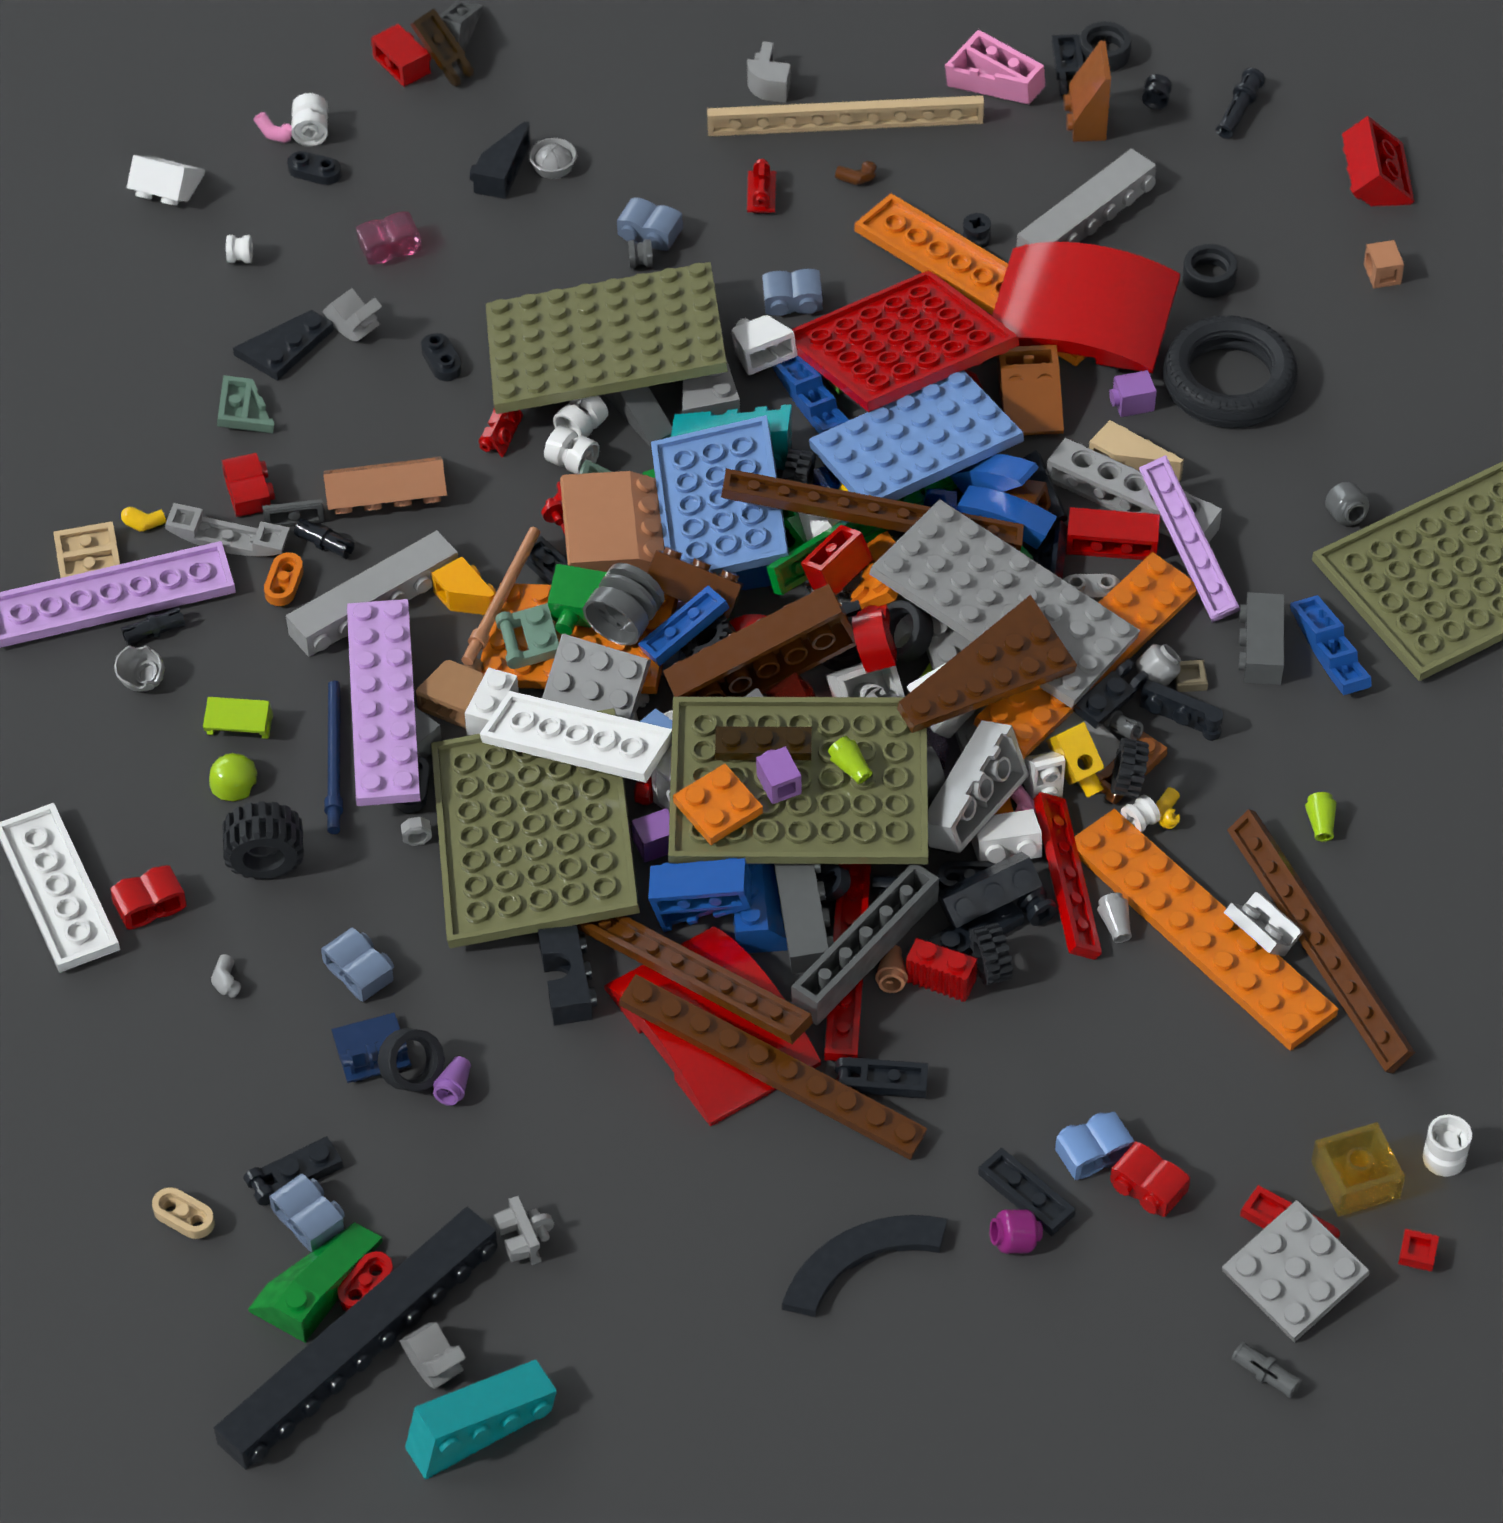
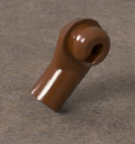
(857, 177)

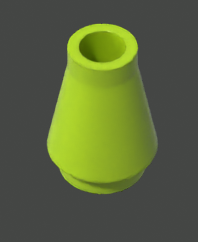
(849, 758)
(1321, 813)

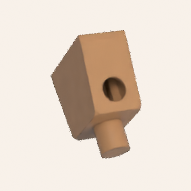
(450, 691)

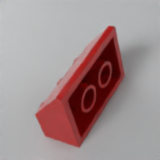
(1377, 165)

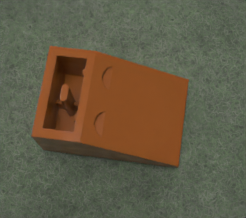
(1031, 389)

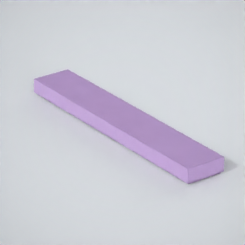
(1189, 539)

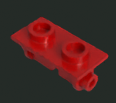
(761, 188)
(500, 432)

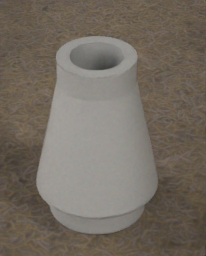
(1115, 914)

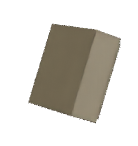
(1192, 676)

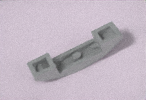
(237, 539)

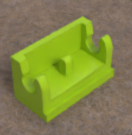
(238, 716)

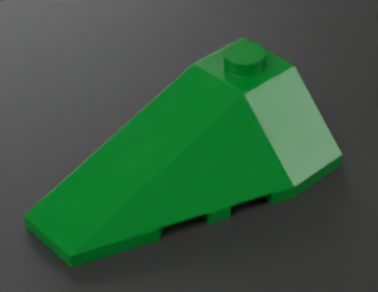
(309, 1289)

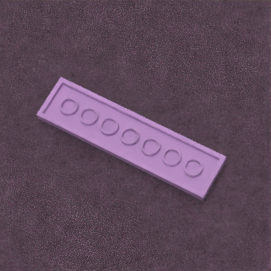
(114, 593)
(383, 703)

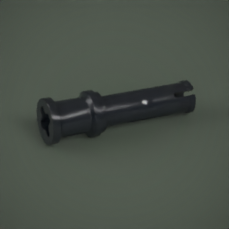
(1244, 95)

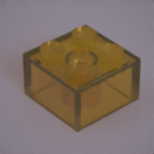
(1358, 1169)

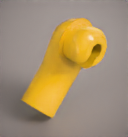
(141, 521)
(1165, 803)

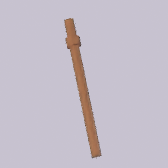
(480, 635)

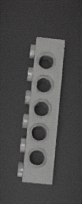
(1117, 485)

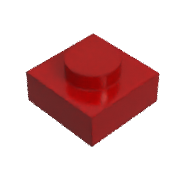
(1418, 1250)

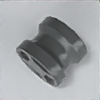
(640, 253)

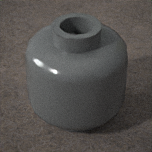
(1347, 503)

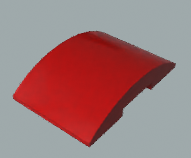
(1088, 302)
(706, 1080)

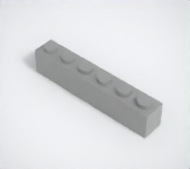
(1093, 202)
(395, 578)

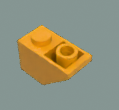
(462, 587)

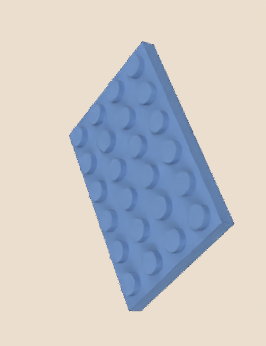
(917, 439)
(689, 491)

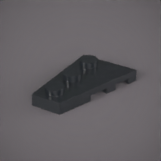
(285, 344)

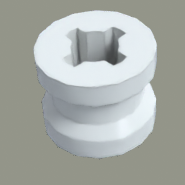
(239, 249)
(1141, 813)

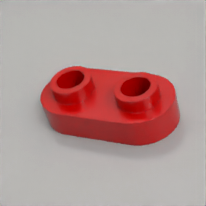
(360, 1280)

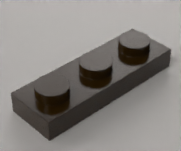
(751, 742)

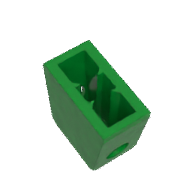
(568, 595)

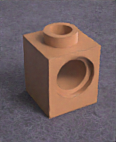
(1383, 264)

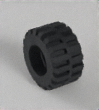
(262, 840)

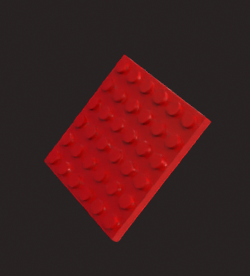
(901, 340)

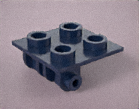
(360, 1045)

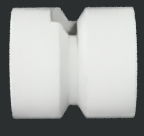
(309, 119)
(582, 415)
(569, 450)
(1447, 1145)

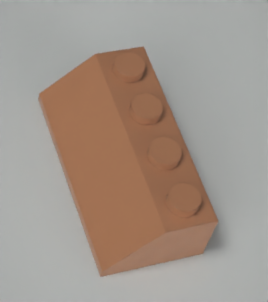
(385, 483)

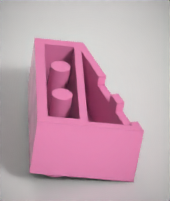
(995, 70)

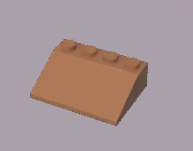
(611, 519)

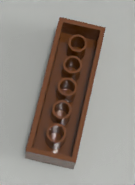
(767, 650)

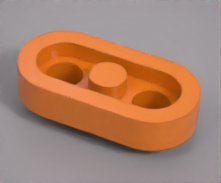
(282, 585)

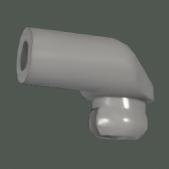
(222, 979)

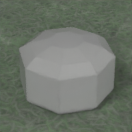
(416, 831)

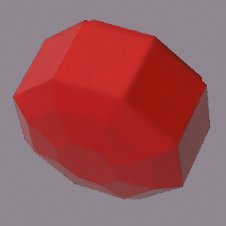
(643, 792)

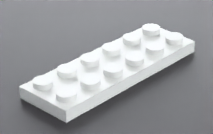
(577, 736)
(57, 888)

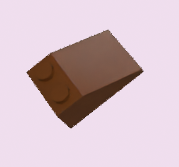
(1089, 98)

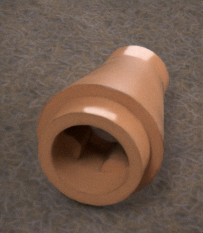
(891, 971)

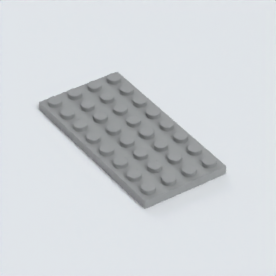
(976, 579)

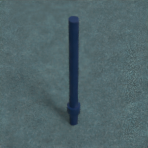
(333, 802)

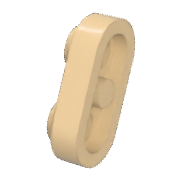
(186, 1213)

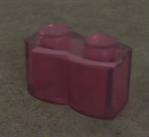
(388, 238)

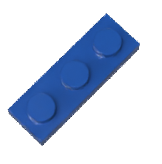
(683, 625)

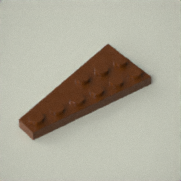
(1001, 662)

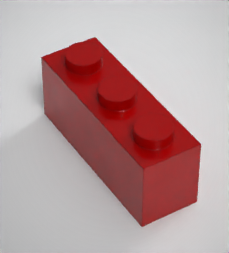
(1112, 533)

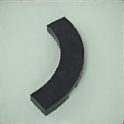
(855, 1247)

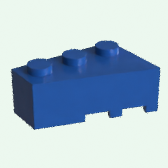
(699, 889)

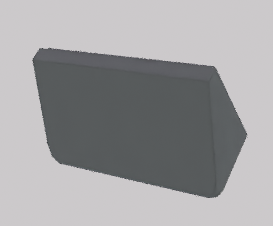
(290, 513)

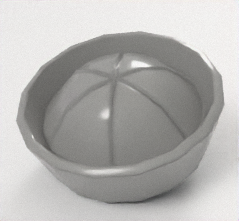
(553, 157)

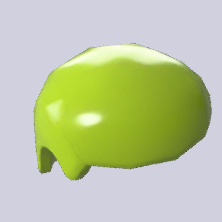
(232, 777)

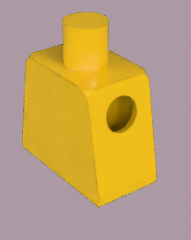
(1076, 745)

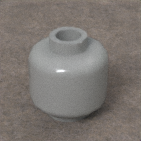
(1159, 663)

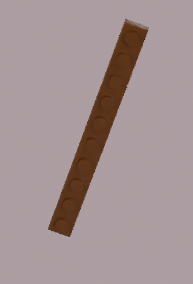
(844, 504)
(1321, 942)
(701, 976)
(773, 1067)

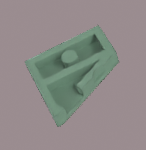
(242, 406)

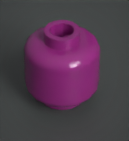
(1015, 1231)

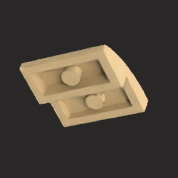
(86, 548)

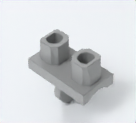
(526, 1244)

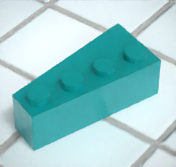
(779, 422)
(477, 1416)

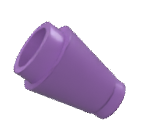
(452, 1082)

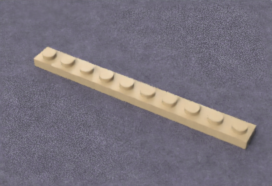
(845, 115)

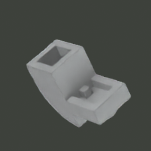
(768, 78)
(352, 316)
(432, 1354)

